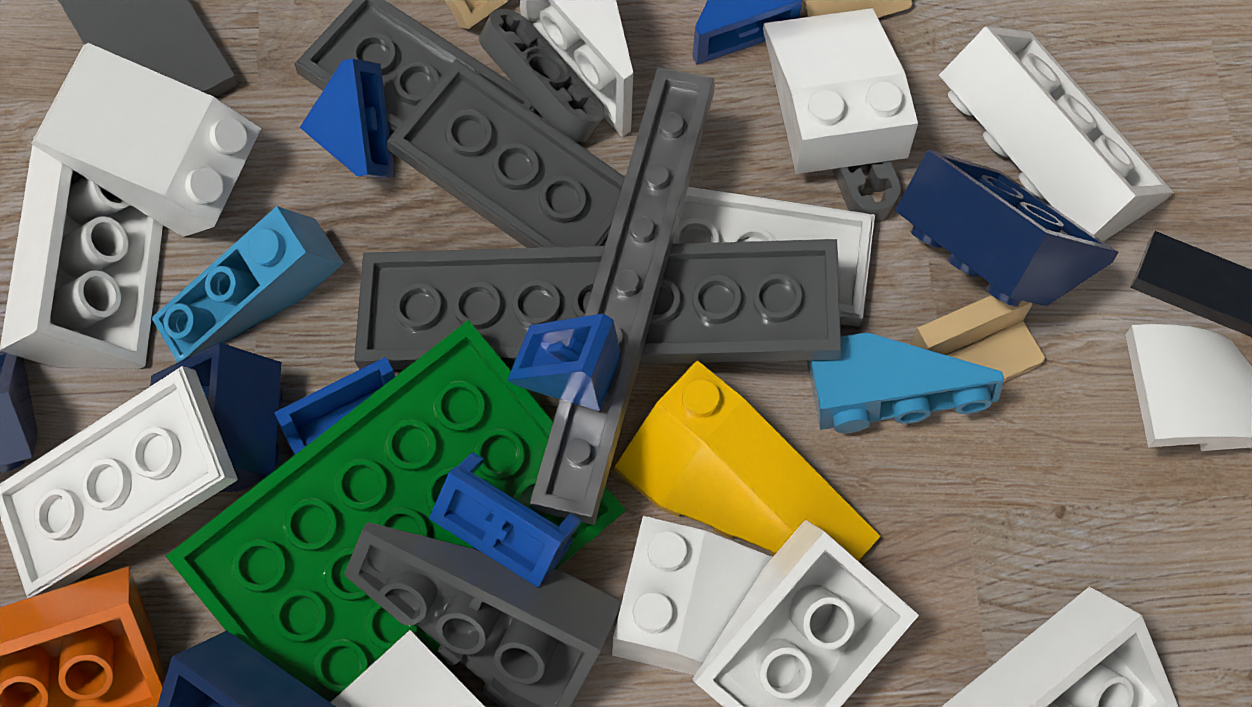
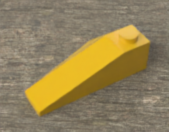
(730, 469)

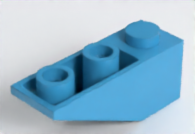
(249, 283)
(896, 381)

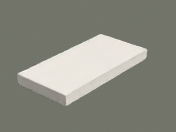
(732, 217)
(114, 483)

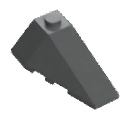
(516, 637)

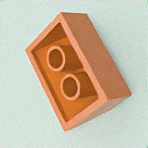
(80, 647)

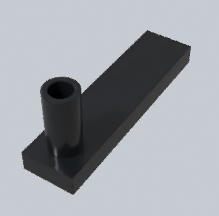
(1196, 282)

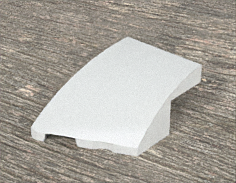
(1191, 387)

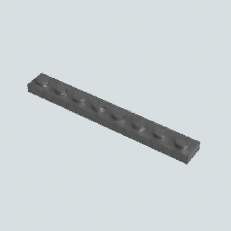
(628, 288)

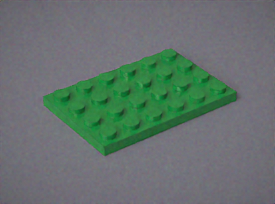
(281, 550)

